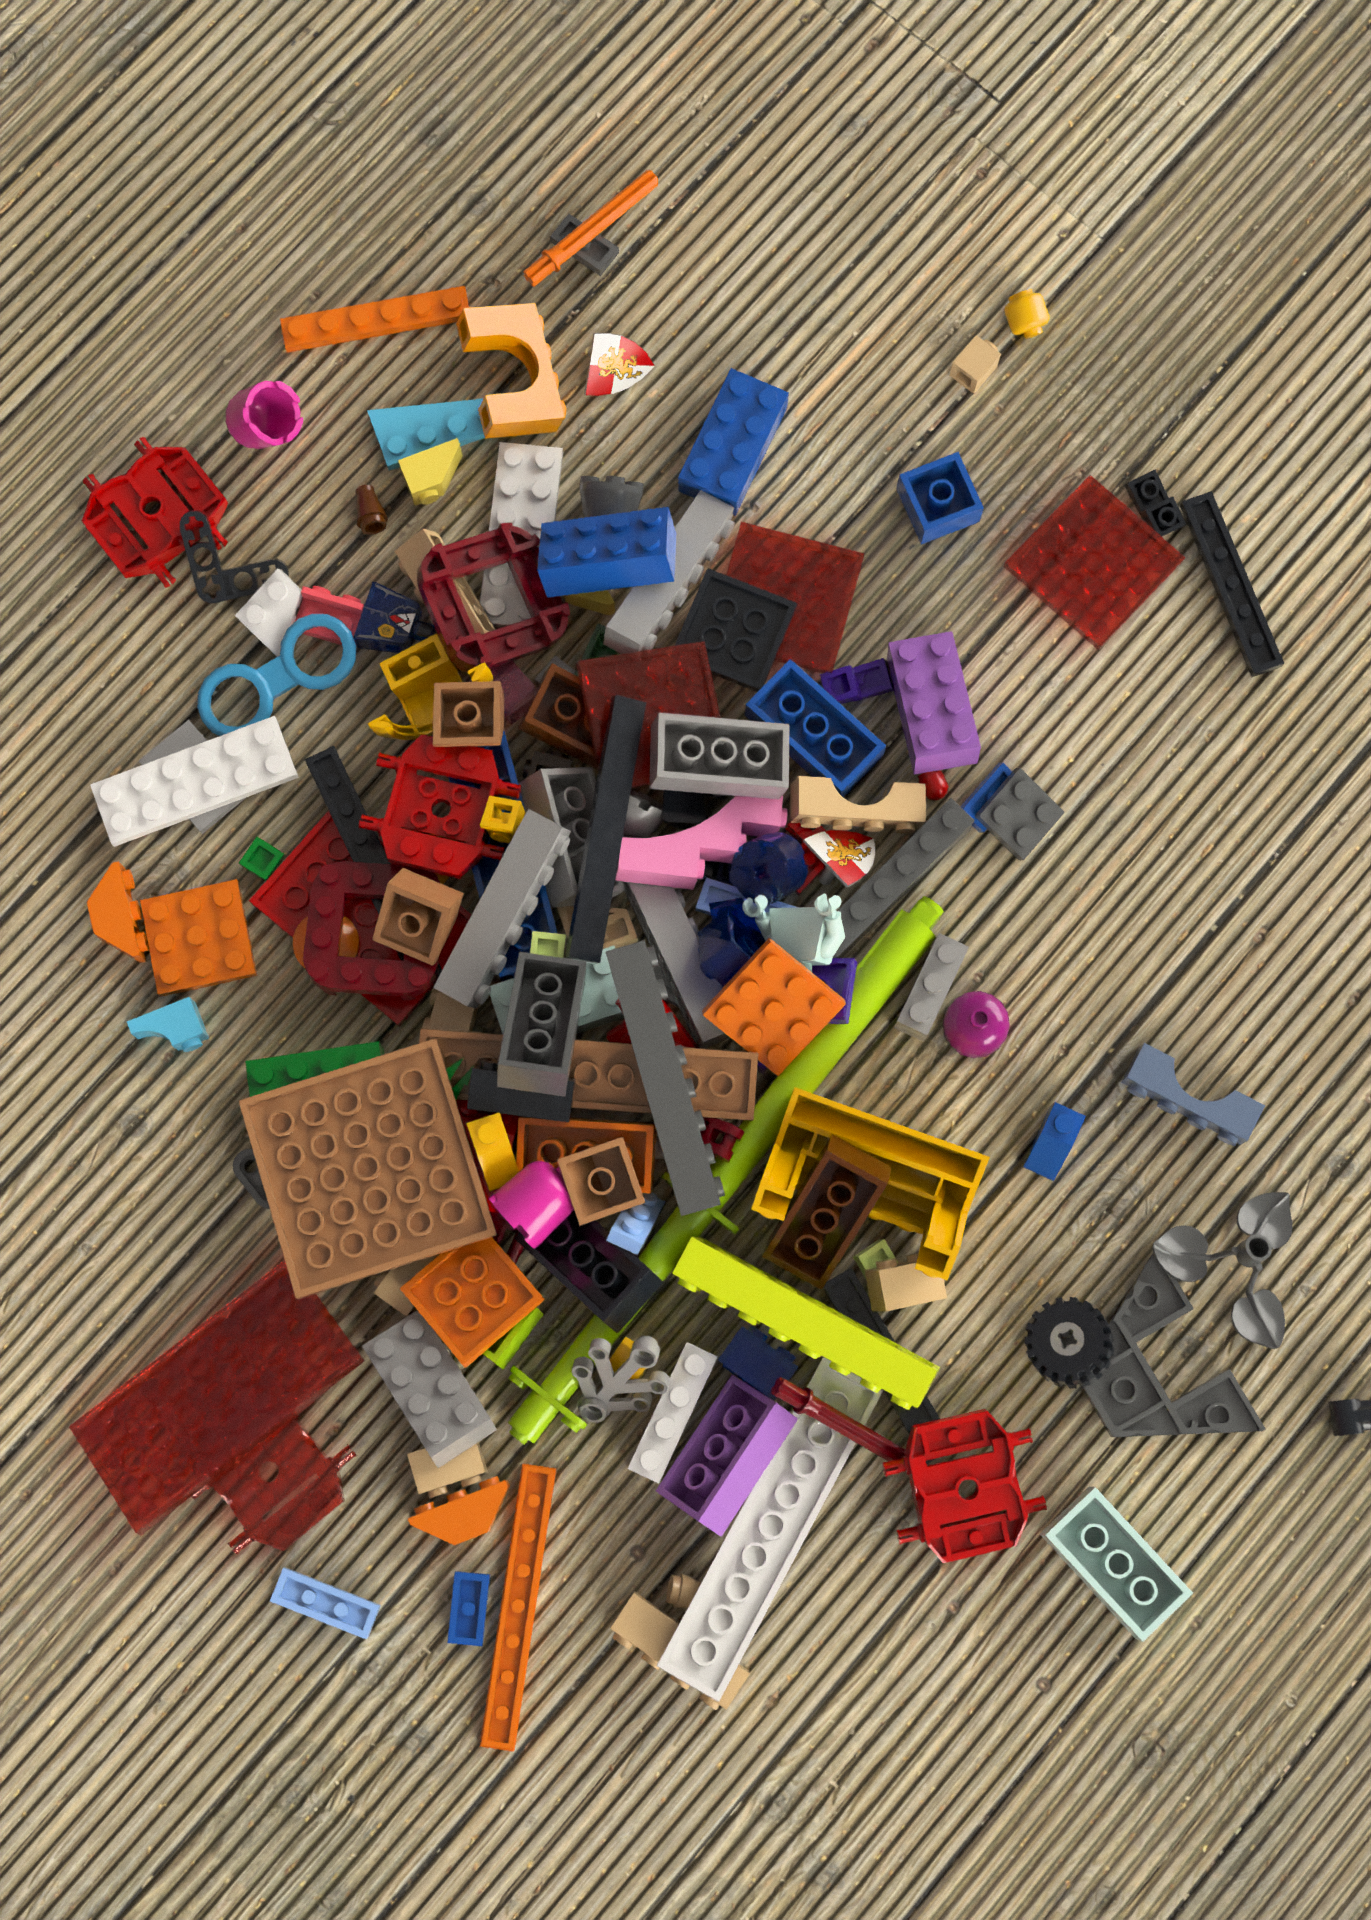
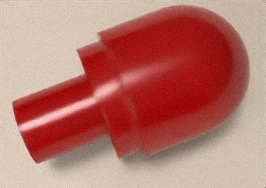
(935, 784)

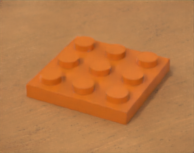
(198, 938)
(773, 1006)
(472, 1297)

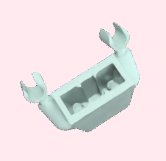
(804, 932)

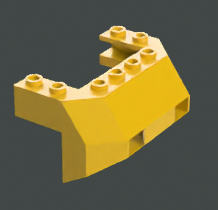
(927, 1185)

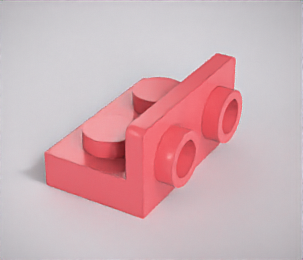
(321, 601)

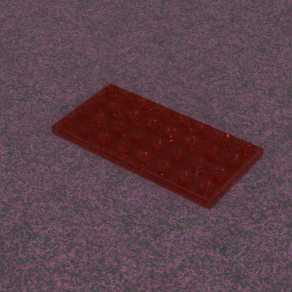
(214, 1397)

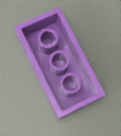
(933, 703)
(726, 1455)

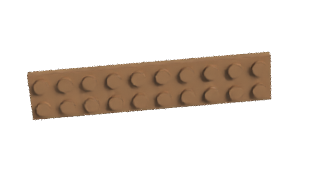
(611, 1078)

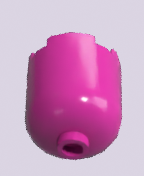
(264, 415)
(534, 1201)

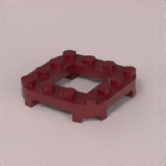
(448, 614)
(324, 931)

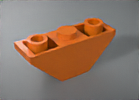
(116, 914)
(464, 1514)

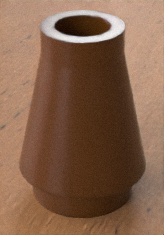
(370, 513)

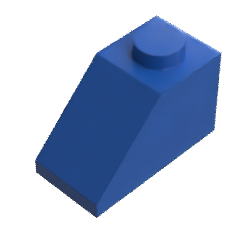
(1054, 1141)

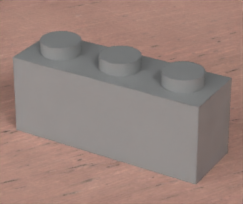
(931, 987)

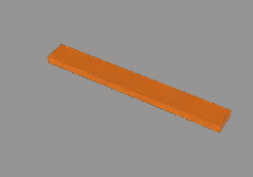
(518, 1608)

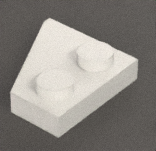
(272, 610)

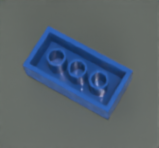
(733, 439)
(607, 552)
(821, 731)

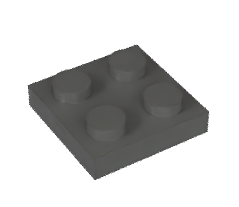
(1019, 814)

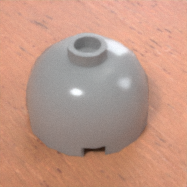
(642, 816)

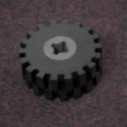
(1084, 1352)

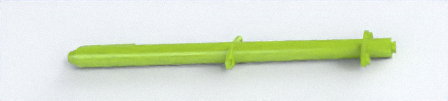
(874, 983)

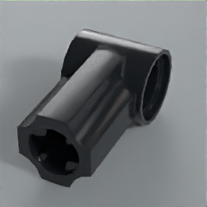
(1350, 1416)

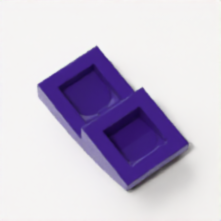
(858, 682)

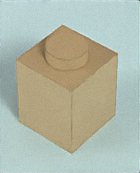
(975, 364)

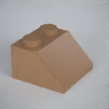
(468, 714)
(417, 915)
(601, 1181)

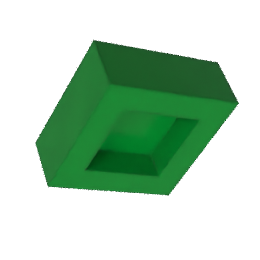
(262, 859)

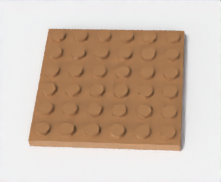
(367, 1168)

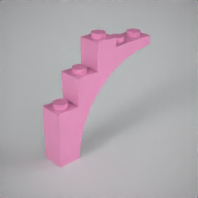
(681, 857)

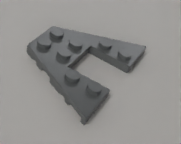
(1129, 1393)

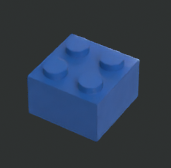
(939, 498)

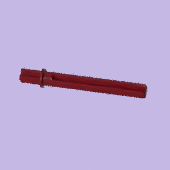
(809, 1404)

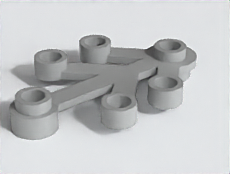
(597, 1405)

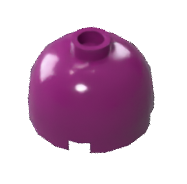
(976, 1024)

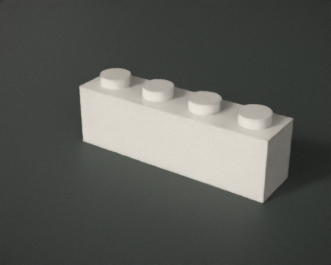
(672, 1413)

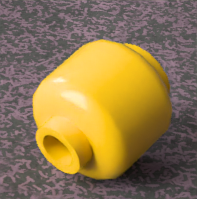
(1026, 313)

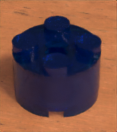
(769, 867)

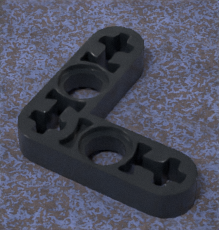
(223, 577)

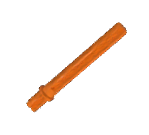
(590, 228)

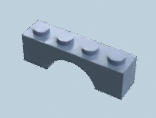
(1154, 1076)

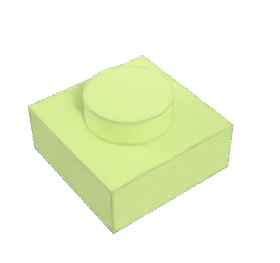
(548, 944)
(870, 1255)

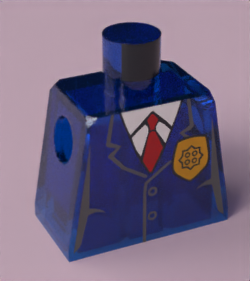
(390, 622)

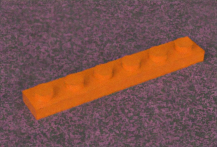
(373, 319)

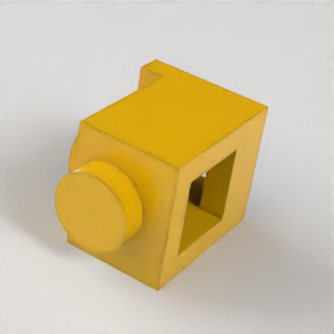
(502, 825)

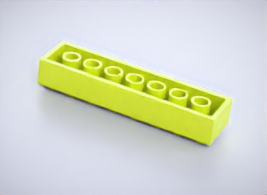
(806, 1321)

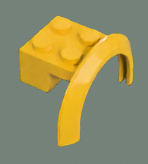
(412, 680)

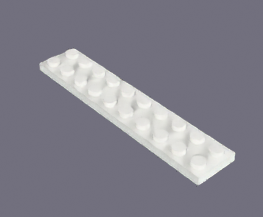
(765, 1540)

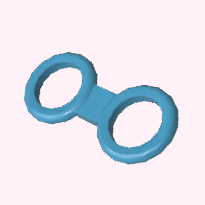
(280, 673)

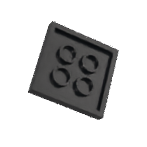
(739, 628)

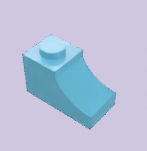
(176, 1022)

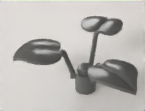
(1269, 1224)

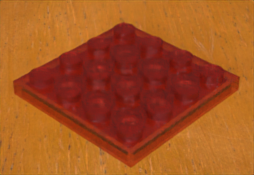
(1094, 562)
(807, 573)
(666, 678)

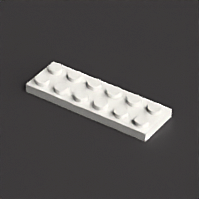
(526, 497)
(194, 781)

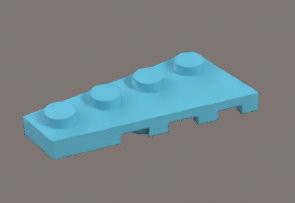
(421, 427)

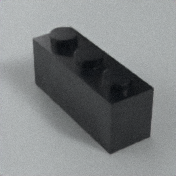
(486, 1096)

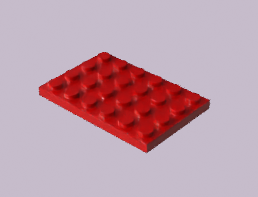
(287, 900)

